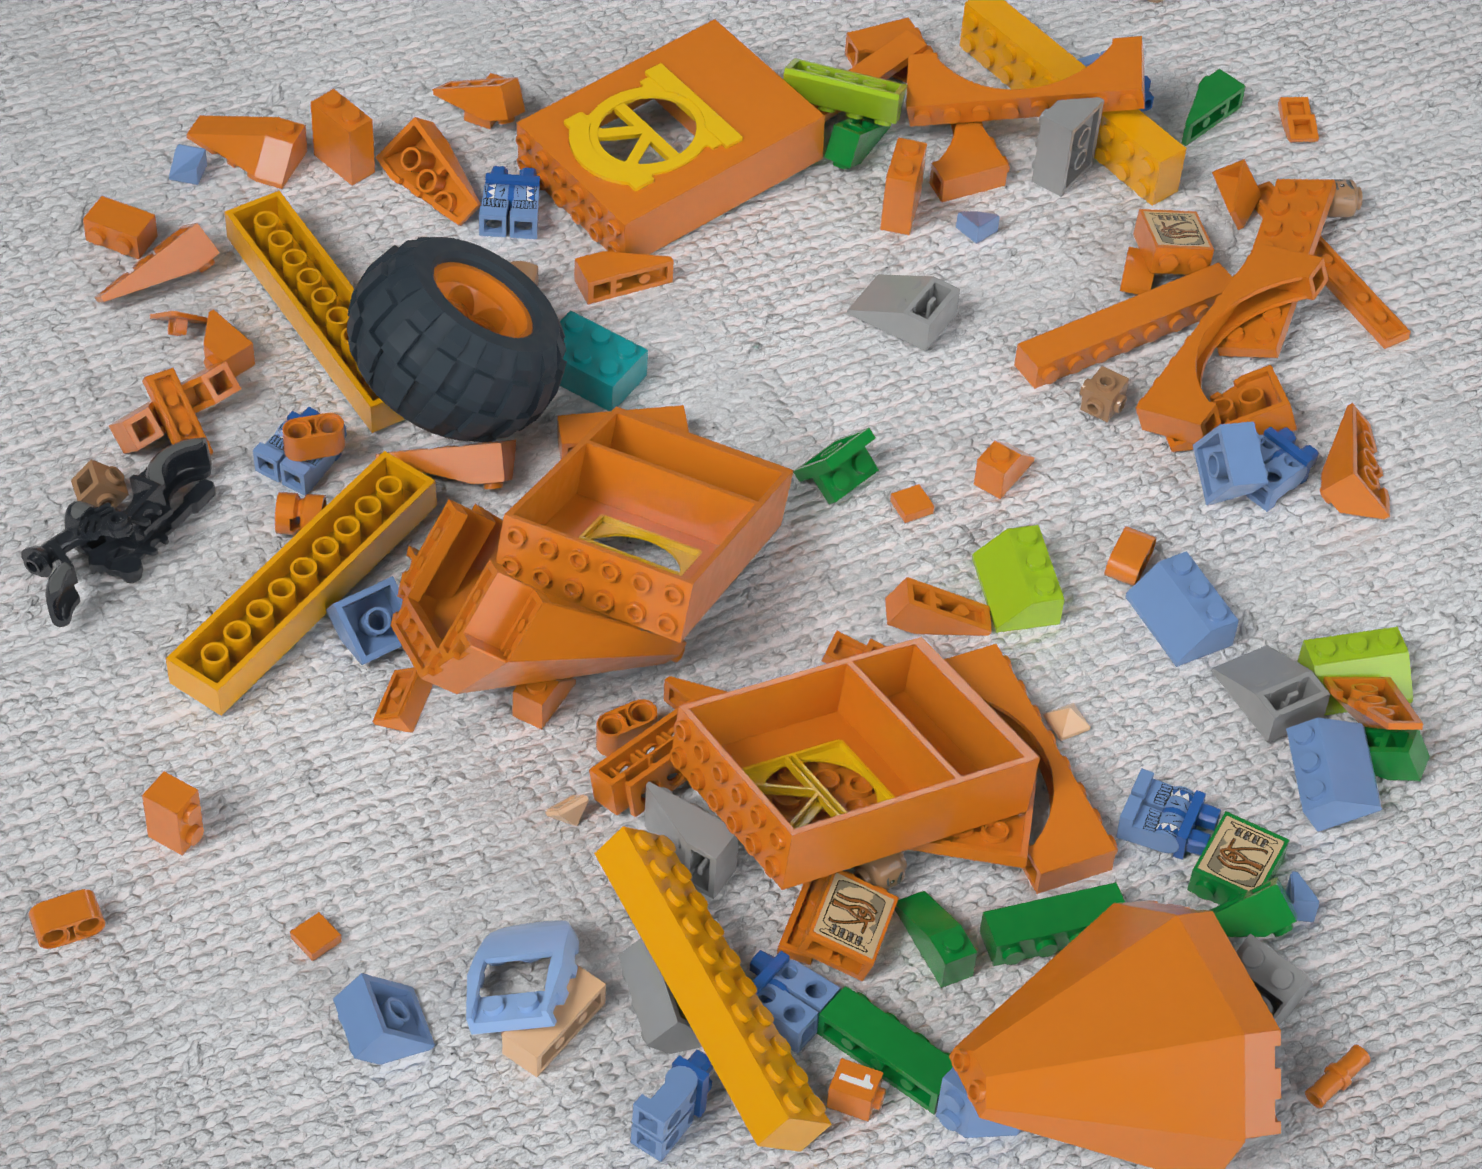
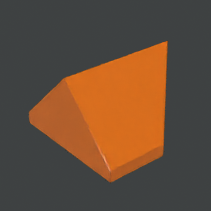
(1238, 191)

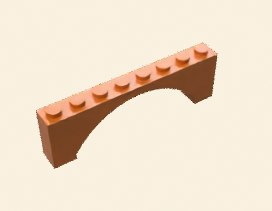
(943, 97)
(972, 158)
(1265, 281)
(1073, 839)

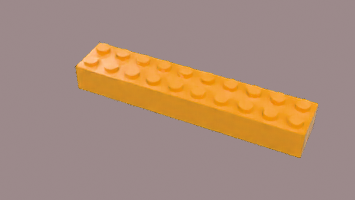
(1028, 58)
(307, 291)
(301, 582)
(713, 990)

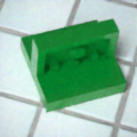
(840, 465)

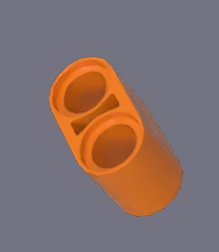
(313, 437)
(1130, 556)
(623, 724)
(66, 919)

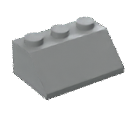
(1066, 143)
(657, 1010)

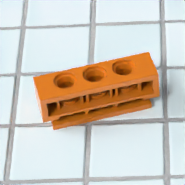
(624, 789)

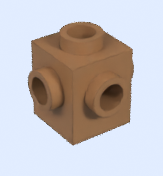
(1104, 400)
(99, 484)

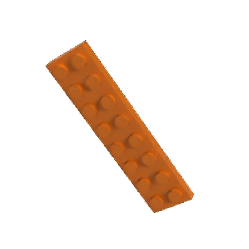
(1291, 223)

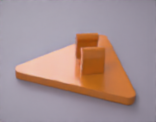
(178, 321)

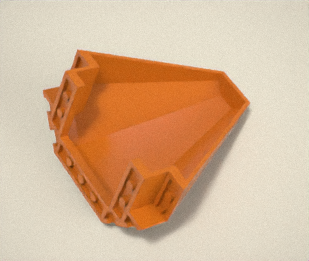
(484, 630)
(1133, 1044)

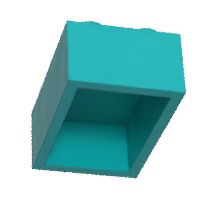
(600, 362)

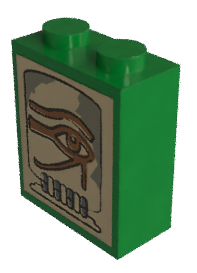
(1236, 860)

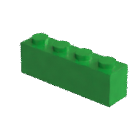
(1043, 924)
(886, 1045)

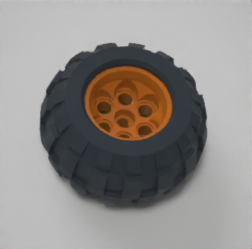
(456, 339)

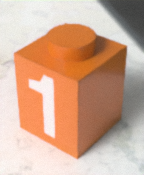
(856, 1090)

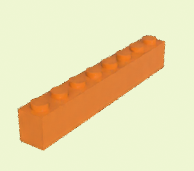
(1120, 327)

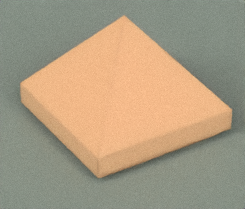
(1067, 721)
(569, 809)

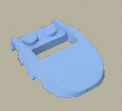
(525, 943)

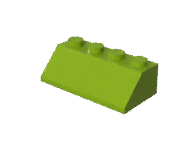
(847, 91)

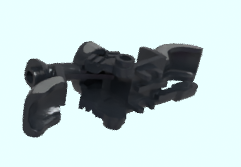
(118, 538)

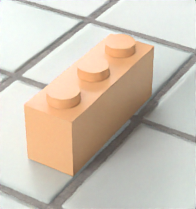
(538, 1047)

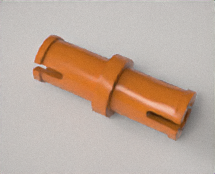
(1337, 1076)

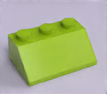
(1019, 580)
(1359, 655)

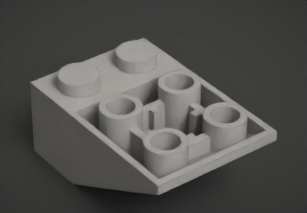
(908, 307)
(1273, 690)
(699, 838)
(1275, 977)

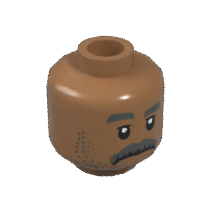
(1346, 199)
(883, 872)

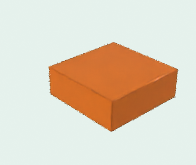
(912, 503)
(315, 936)

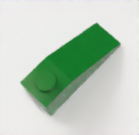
(1215, 100)
(853, 141)
(1397, 753)
(1258, 912)
(938, 938)

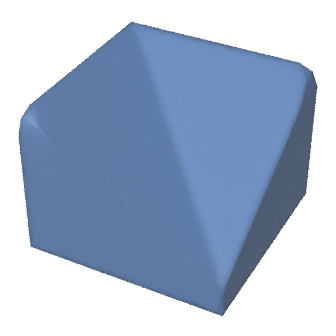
(188, 164)
(977, 224)
(1302, 898)

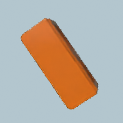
(403, 701)

